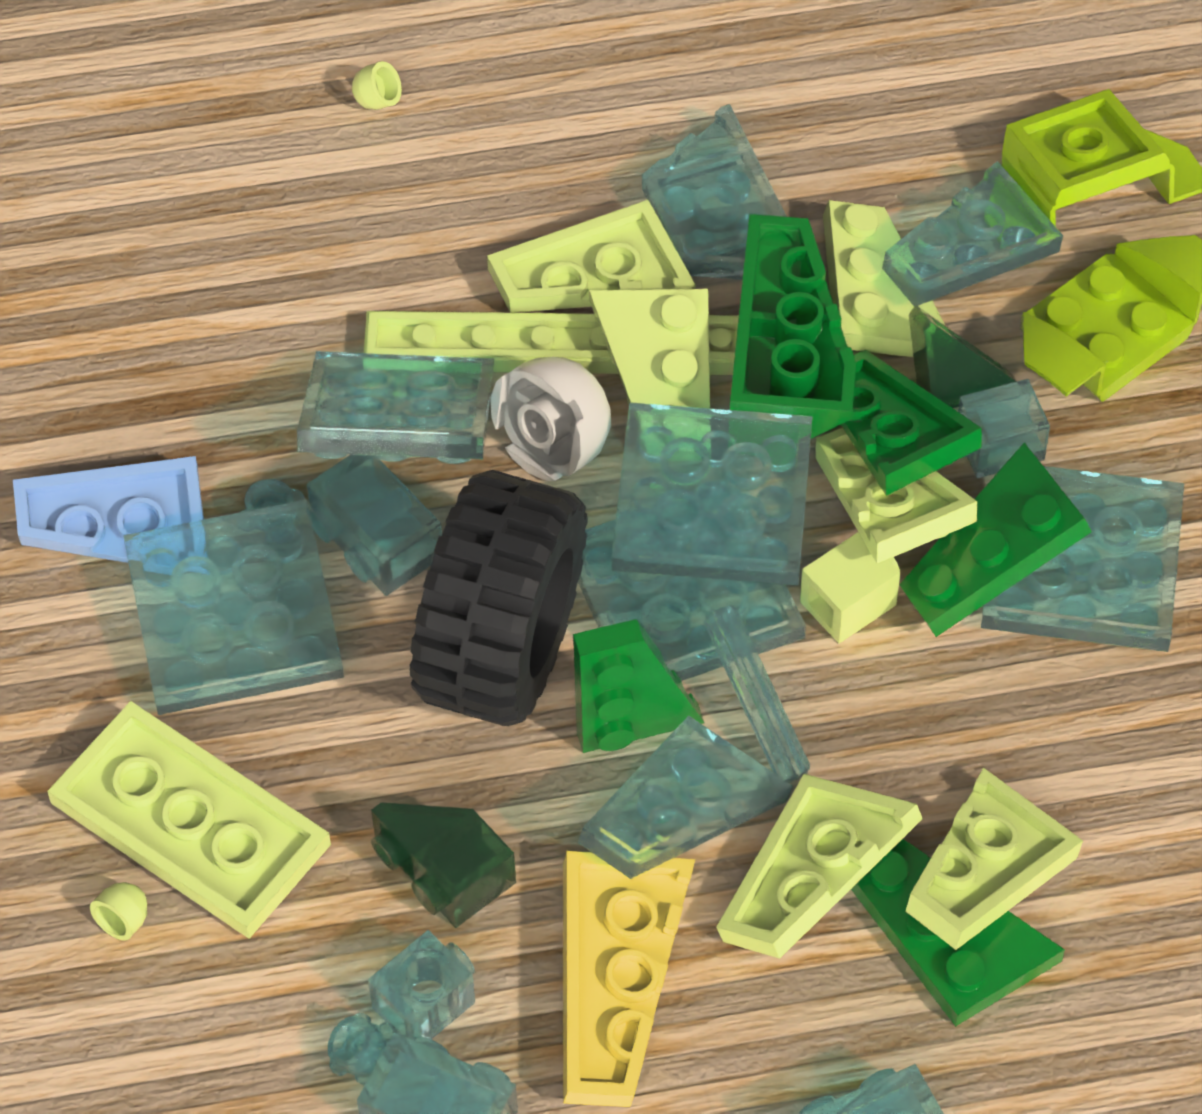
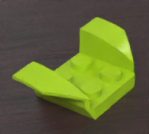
(1092, 150)
(1116, 316)

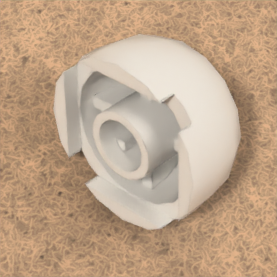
(551, 415)

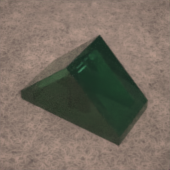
(949, 363)

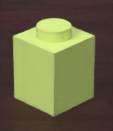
(849, 588)

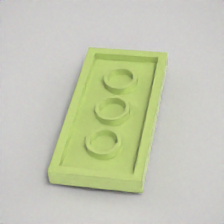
(189, 819)

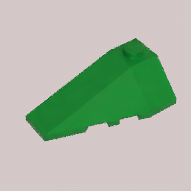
(789, 330)

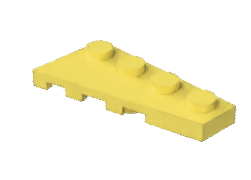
(614, 970)

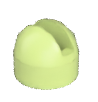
(377, 86)
(120, 910)

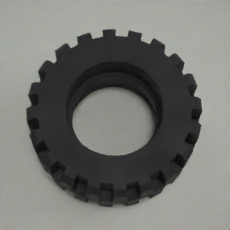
(498, 597)

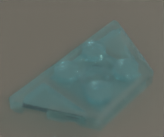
(707, 197)

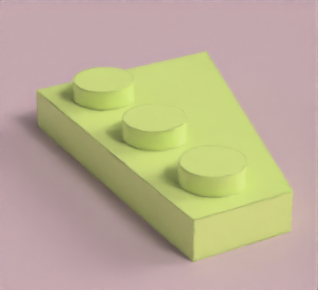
(989, 861)

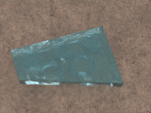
(973, 240)

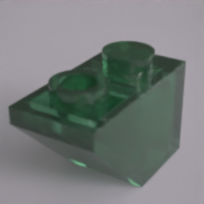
(447, 854)

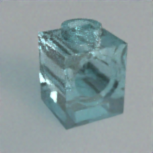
(422, 1013)

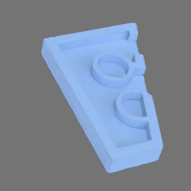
(96, 507)

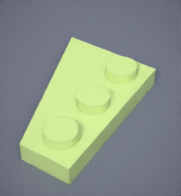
(604, 253)
(868, 300)
(658, 343)
(895, 521)
(811, 860)

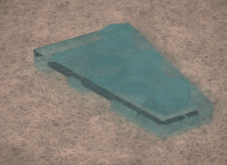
(681, 799)

